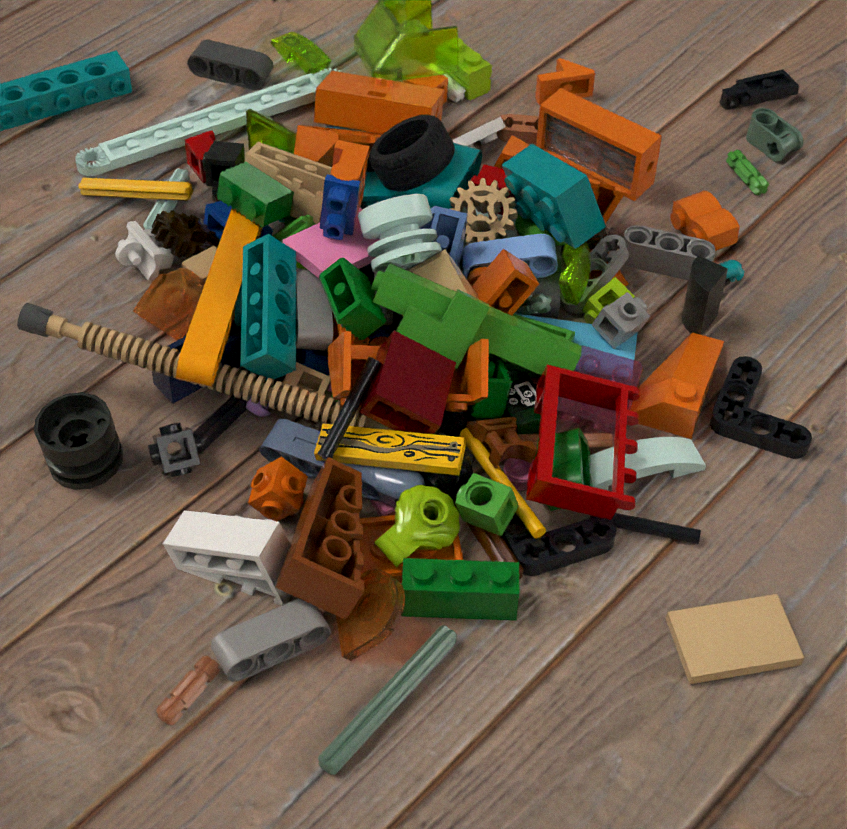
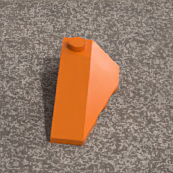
(319, 142)
(678, 387)

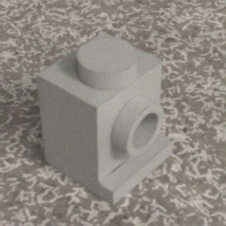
(626, 315)

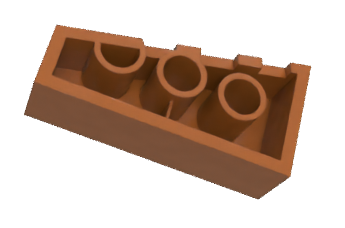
(325, 549)

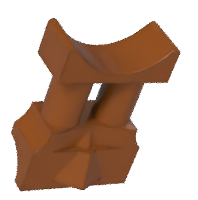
(493, 431)

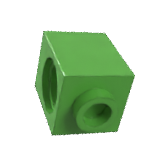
(493, 515)

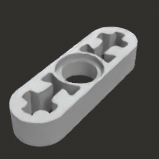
(598, 261)

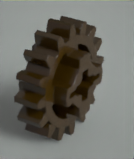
(183, 234)

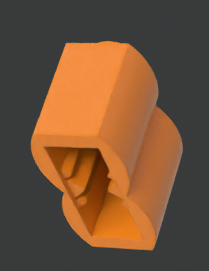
(705, 219)

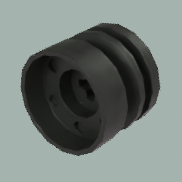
(79, 440)

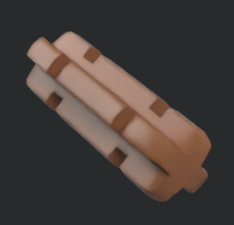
(187, 690)

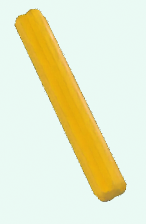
(136, 189)

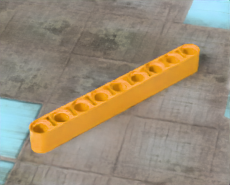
(216, 305)

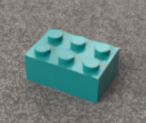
(553, 196)

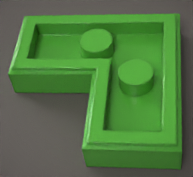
(453, 332)

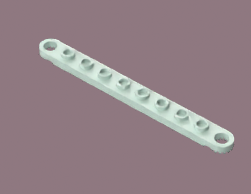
(218, 118)

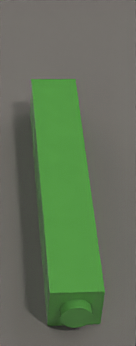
(507, 335)

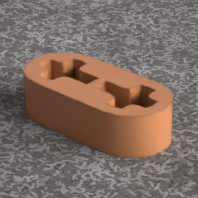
(520, 126)

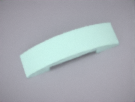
(652, 457)

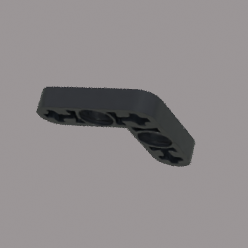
(743, 418)
(553, 557)

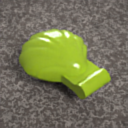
(422, 521)

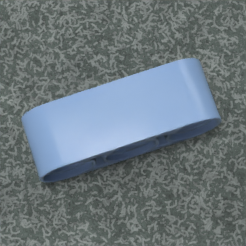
(534, 249)

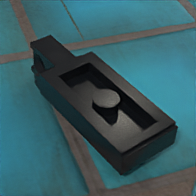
(759, 89)

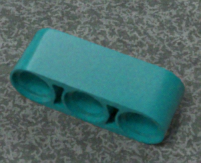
(460, 170)

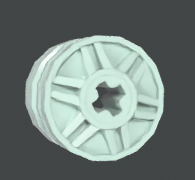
(398, 227)

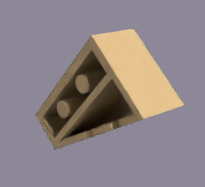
(296, 173)

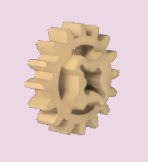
(485, 200)

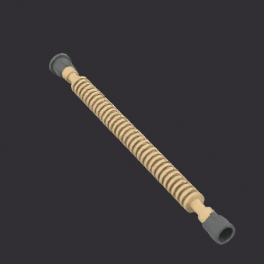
(164, 359)

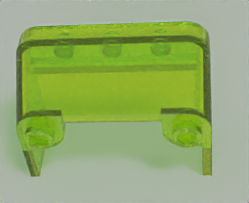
(400, 42)

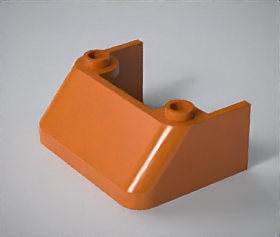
(467, 385)

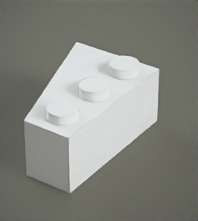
(231, 549)

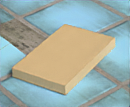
(734, 638)

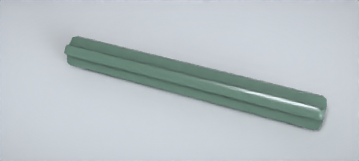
(387, 700)

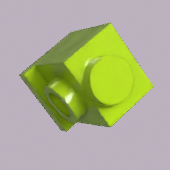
(605, 296)

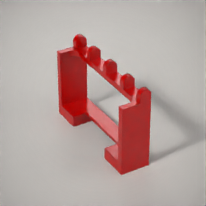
(593, 391)

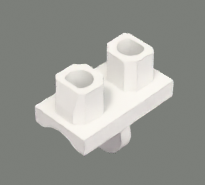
(143, 251)

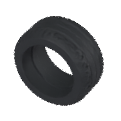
(412, 153)

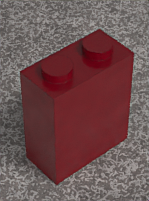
(409, 386)

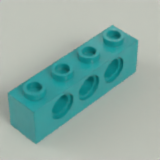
(268, 308)

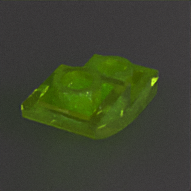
(302, 50)
(576, 276)

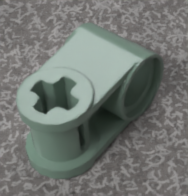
(770, 132)

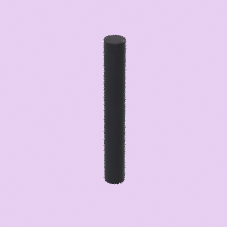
(349, 408)
(656, 528)

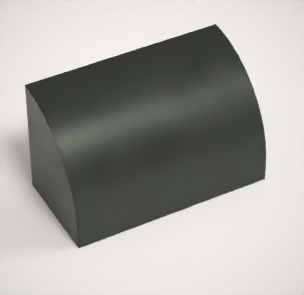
(703, 294)

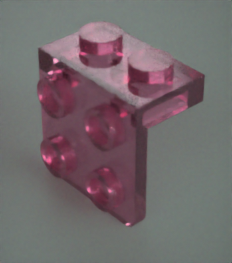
(604, 366)

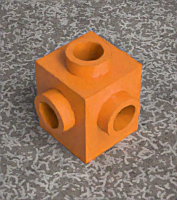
(278, 489)

